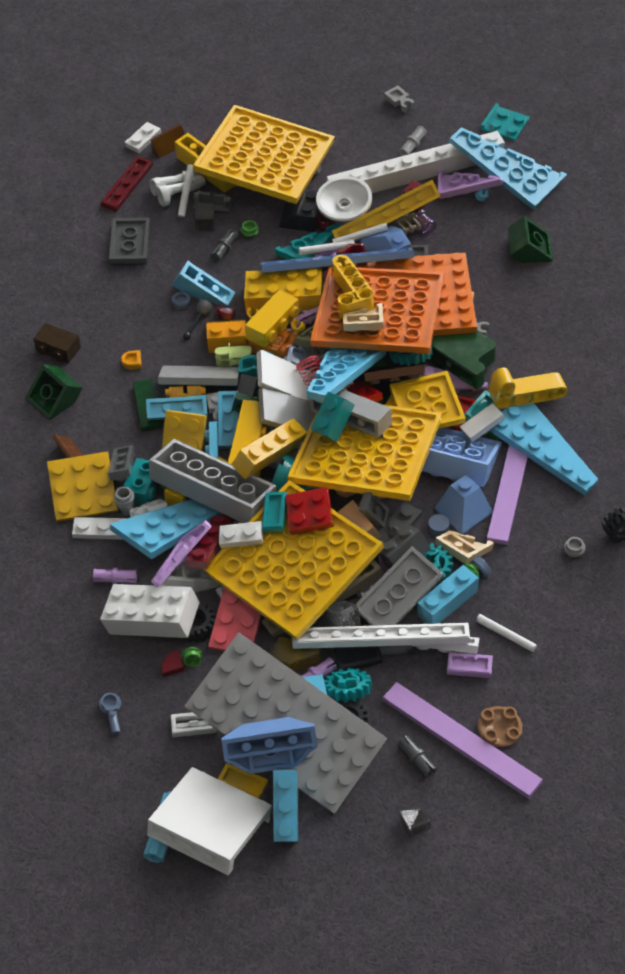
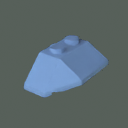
(269, 744)

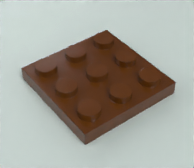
(392, 374)

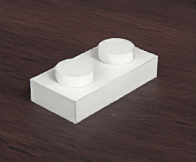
(142, 137)
(241, 534)

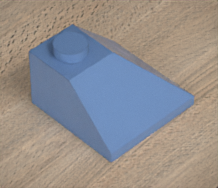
(391, 239)
(464, 505)

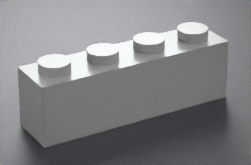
(366, 414)

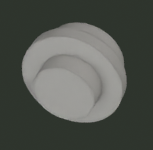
(574, 547)

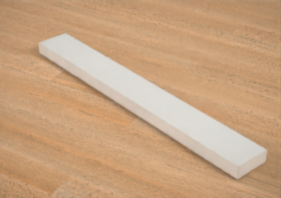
(383, 635)

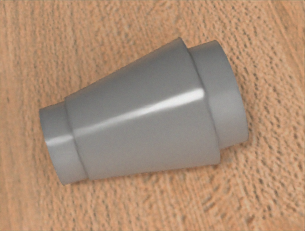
(124, 499)

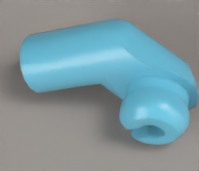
(482, 194)

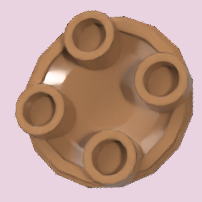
(500, 726)

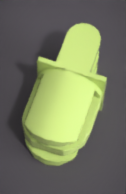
(231, 355)

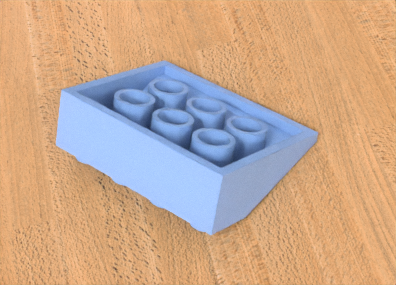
(456, 455)

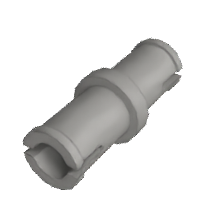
(413, 141)

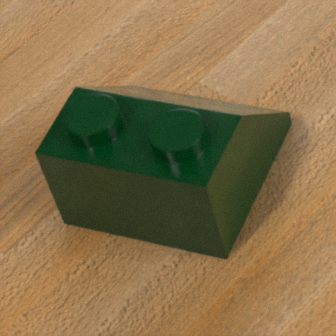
(529, 242)
(53, 391)

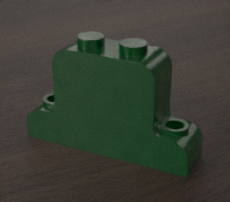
(465, 355)

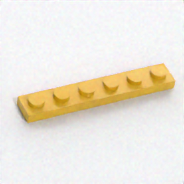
(391, 210)

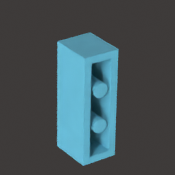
(447, 596)
(285, 805)

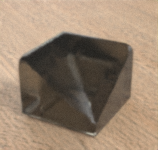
(414, 822)

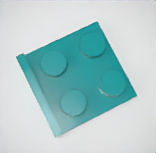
(505, 121)

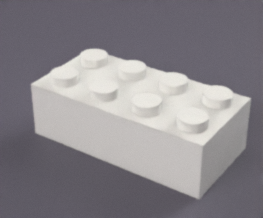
(150, 610)

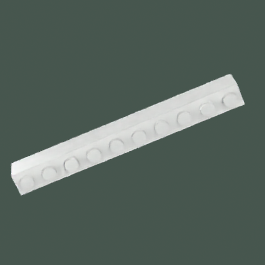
(415, 166)

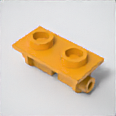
(192, 390)

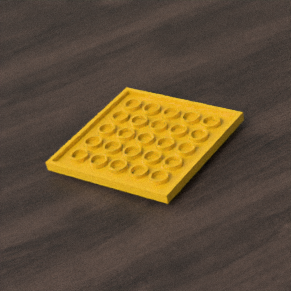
(264, 154)
(366, 463)
(298, 574)

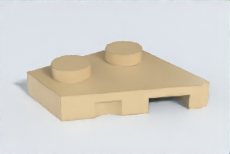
(364, 319)
(463, 546)

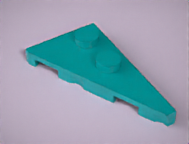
(291, 251)

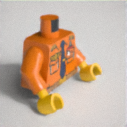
(283, 340)

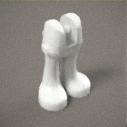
(167, 186)

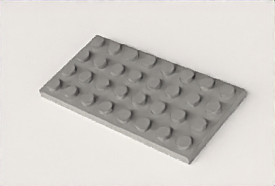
(256, 687)

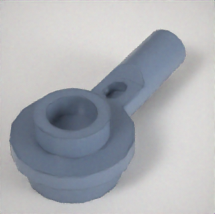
(110, 705)

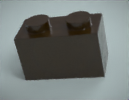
(57, 343)

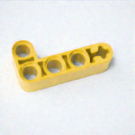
(356, 289)
(533, 389)

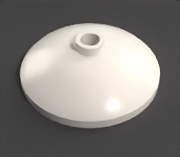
(344, 198)

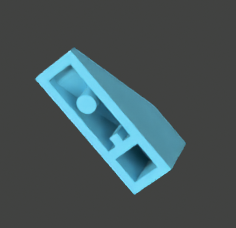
(202, 285)

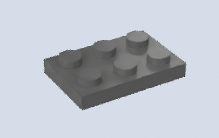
(129, 241)

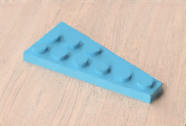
(518, 172)
(340, 369)
(537, 438)
(162, 528)

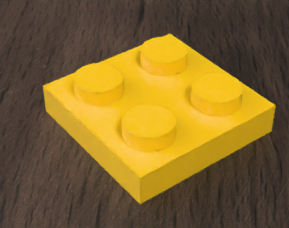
(184, 427)

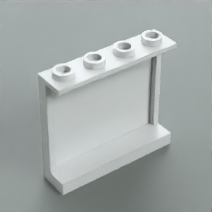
(208, 820)

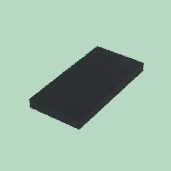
(357, 656)

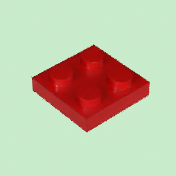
(309, 511)

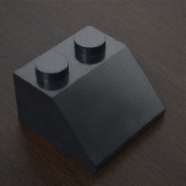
(303, 214)

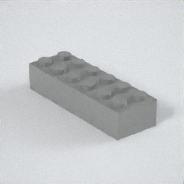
(209, 481)

